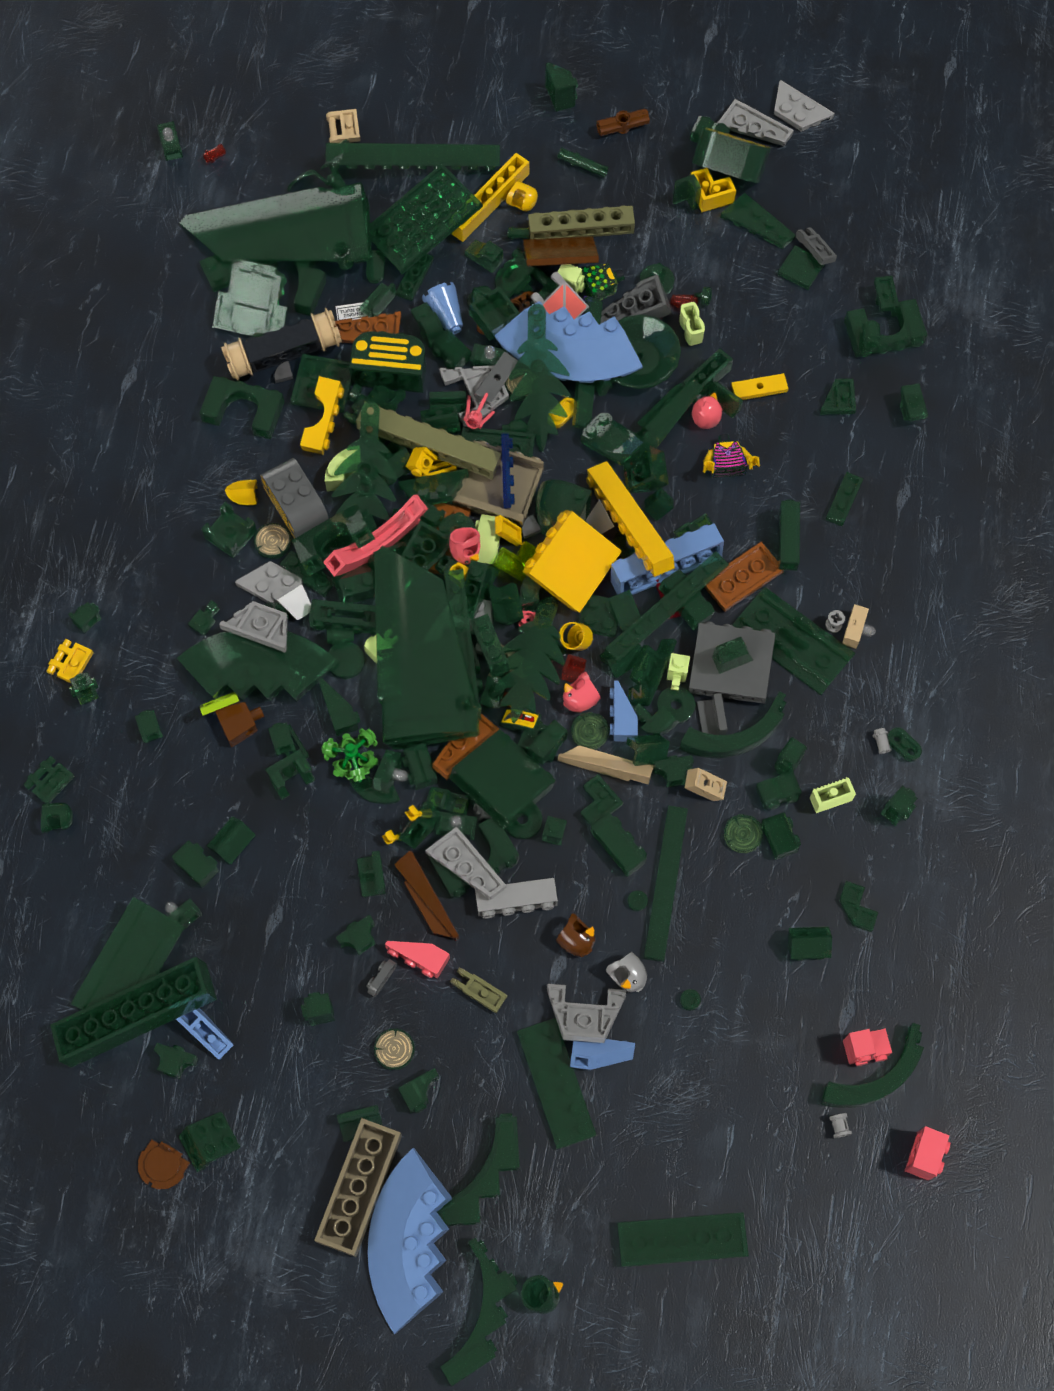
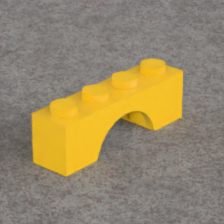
(316, 437)

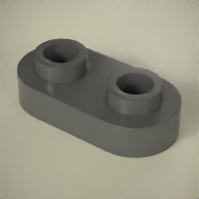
(376, 984)

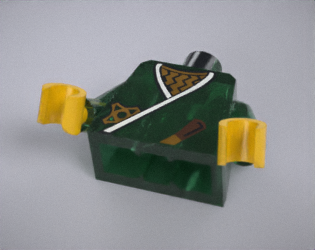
(418, 827)

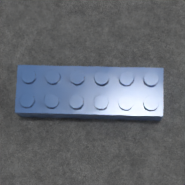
(688, 552)

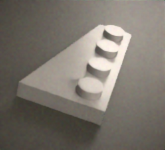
(750, 122)
(464, 860)

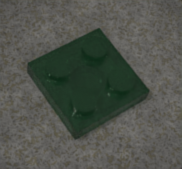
(599, 616)

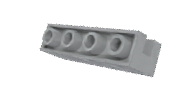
(519, 897)

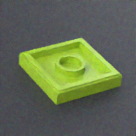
(218, 703)

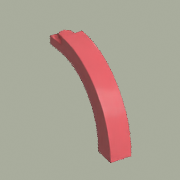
(352, 557)

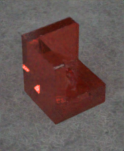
(573, 668)

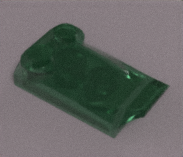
(611, 438)

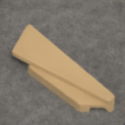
(606, 764)

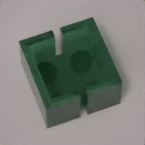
(494, 315)

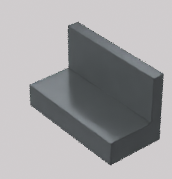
(712, 716)

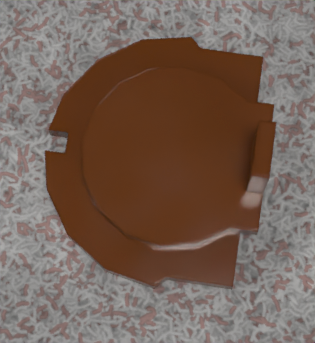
(161, 1165)

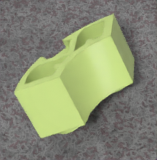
(331, 480)
(488, 539)

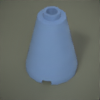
(444, 302)

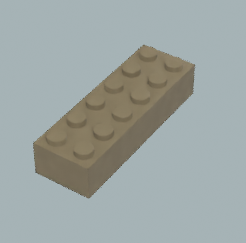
(358, 1187)

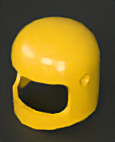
(524, 198)
(579, 636)

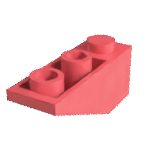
(423, 955)

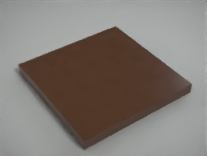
(560, 251)

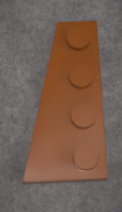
(351, 329)
(459, 749)

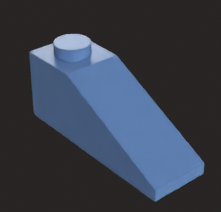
(206, 1032)

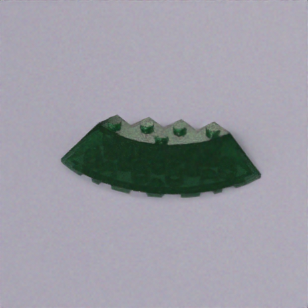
(245, 665)

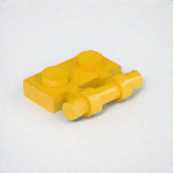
(73, 664)

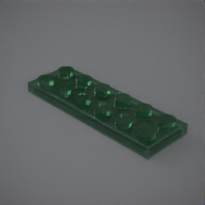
(556, 1084)
(682, 1239)

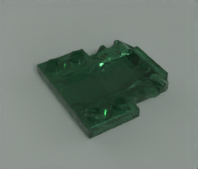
(251, 300)

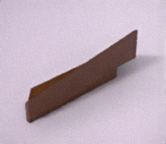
(425, 897)

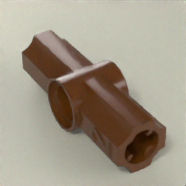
(623, 122)

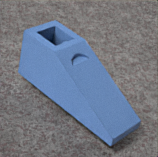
(624, 717)
(596, 1055)

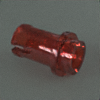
(214, 153)

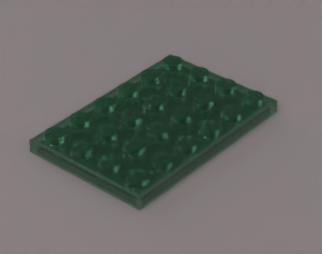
(423, 218)

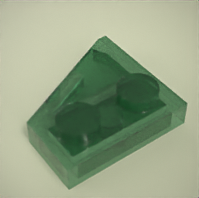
(840, 398)

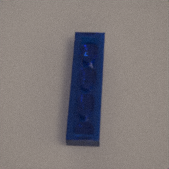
(507, 463)

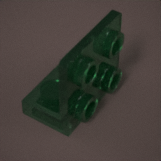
(208, 1140)

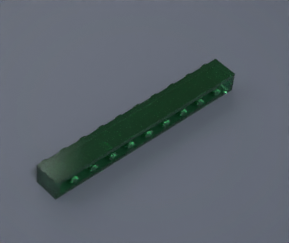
(415, 155)

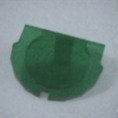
(514, 277)

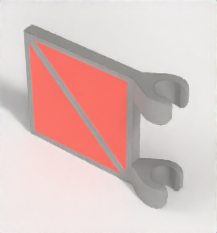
(561, 297)

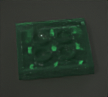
(309, 371)

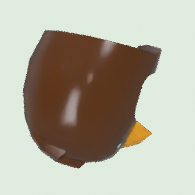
(576, 937)

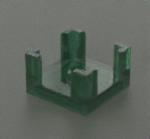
(229, 531)
(288, 768)

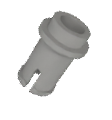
(882, 740)

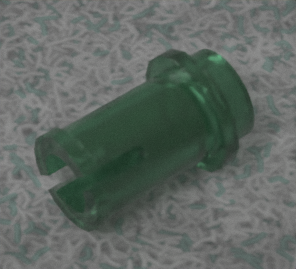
(518, 232)

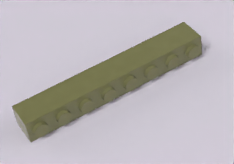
(447, 447)

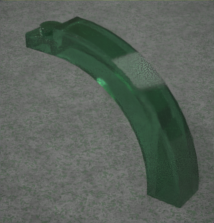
(735, 744)
(861, 1095)

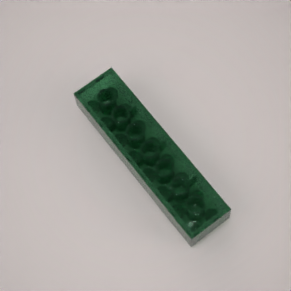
(133, 1012)

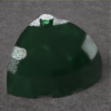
(558, 496)

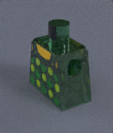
(601, 280)

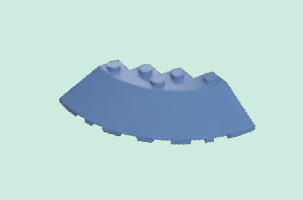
(583, 345)
(403, 1241)

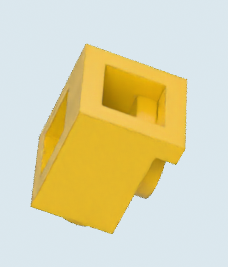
(421, 461)

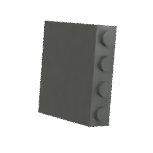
(742, 683)

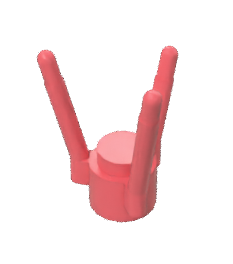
(474, 418)

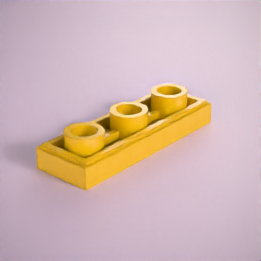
(769, 385)

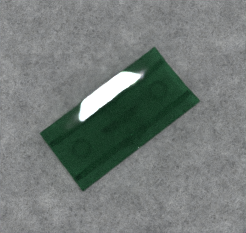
(799, 642)
(131, 953)

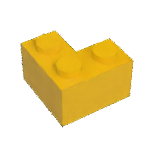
(714, 193)

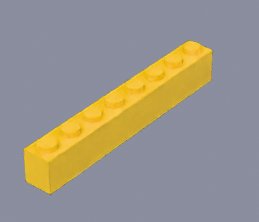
(630, 519)

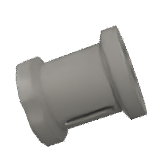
(838, 625)
(840, 1125)

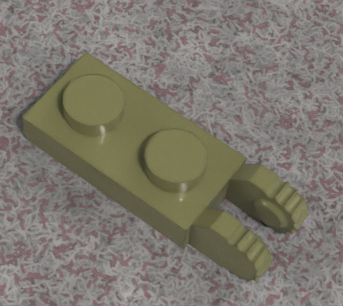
(480, 991)

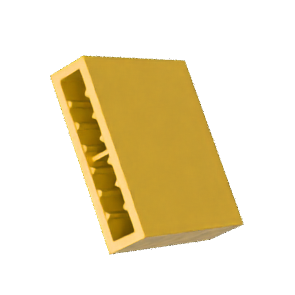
(571, 560)

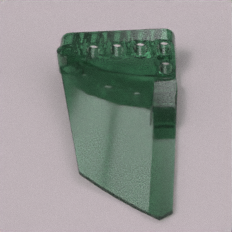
(290, 227)

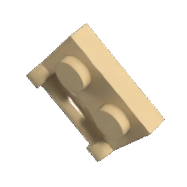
(349, 125)

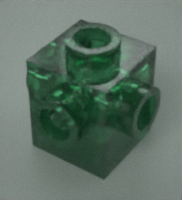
(83, 688)

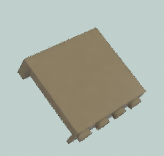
(486, 495)

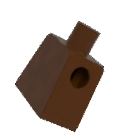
(238, 721)

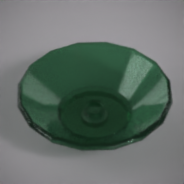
(657, 346)

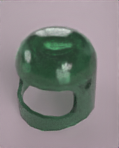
(56, 817)

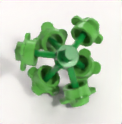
(350, 748)

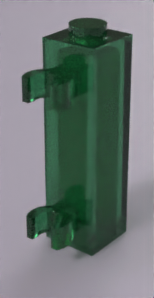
(789, 535)

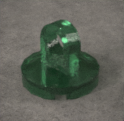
(665, 275)

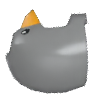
(628, 973)

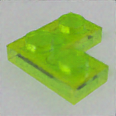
(513, 563)

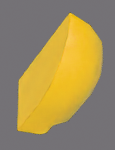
(243, 492)

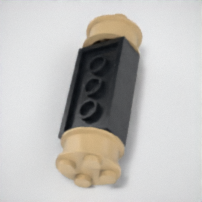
(282, 345)

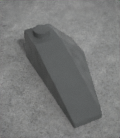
(644, 299)

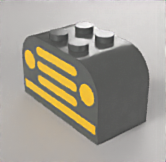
(294, 497)

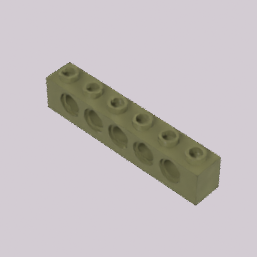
(595, 223)

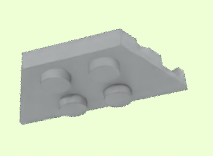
(798, 108)
(269, 582)
(260, 625)

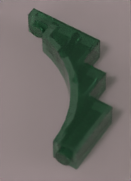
(504, 1156)

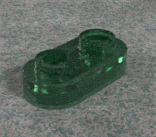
(906, 743)

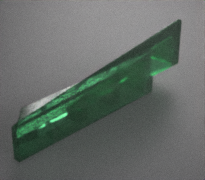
(667, 412)

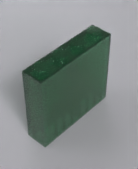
(502, 779)

